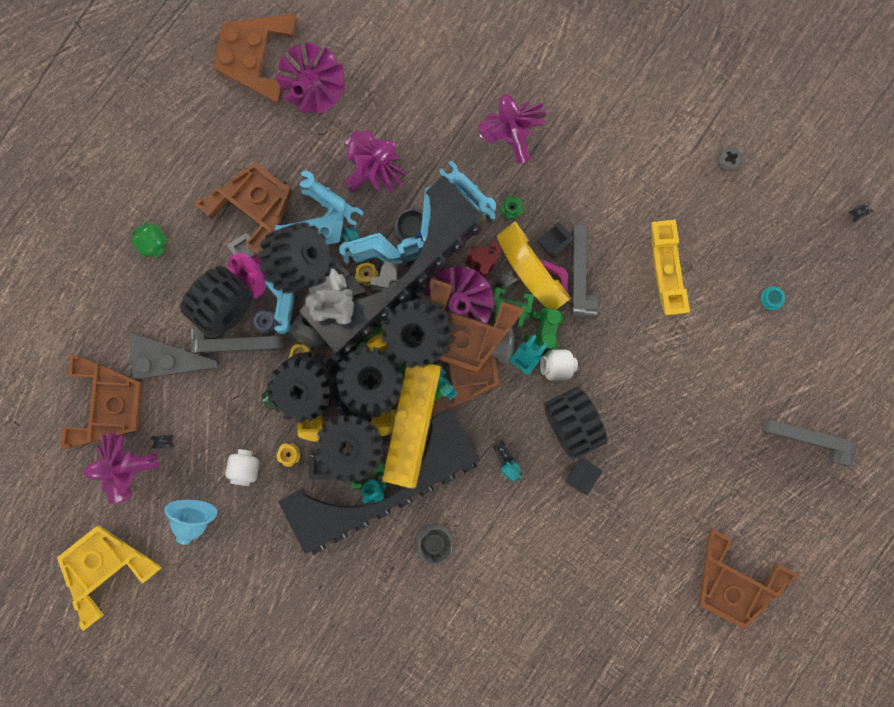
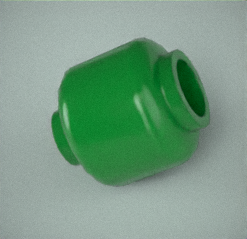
(149, 240)

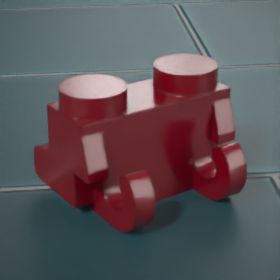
(482, 259)

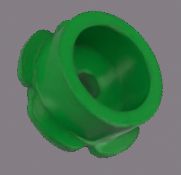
(511, 213)

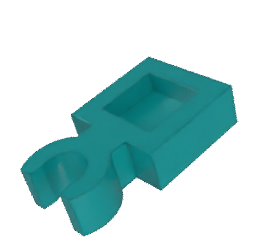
(528, 355)
(444, 384)

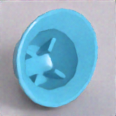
(189, 518)

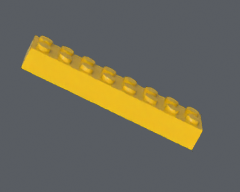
(411, 425)

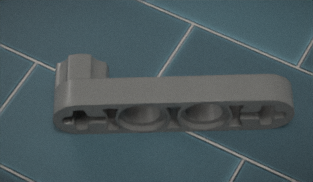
(581, 303)
(202, 344)
(842, 449)

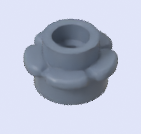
(258, 321)

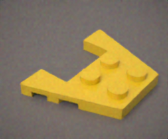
(93, 562)

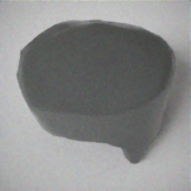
(408, 224)
(306, 333)
(505, 348)
(433, 544)

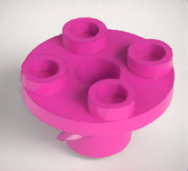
(248, 271)

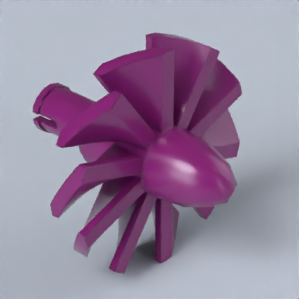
(318, 86)
(512, 124)
(372, 161)
(460, 300)
(117, 469)

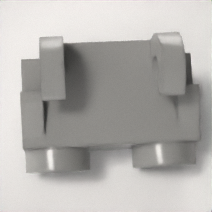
(387, 277)
(331, 304)

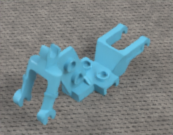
(329, 225)
(380, 248)

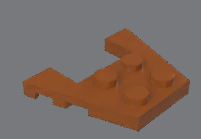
(243, 51)
(256, 195)
(473, 339)
(468, 384)
(112, 407)
(733, 593)

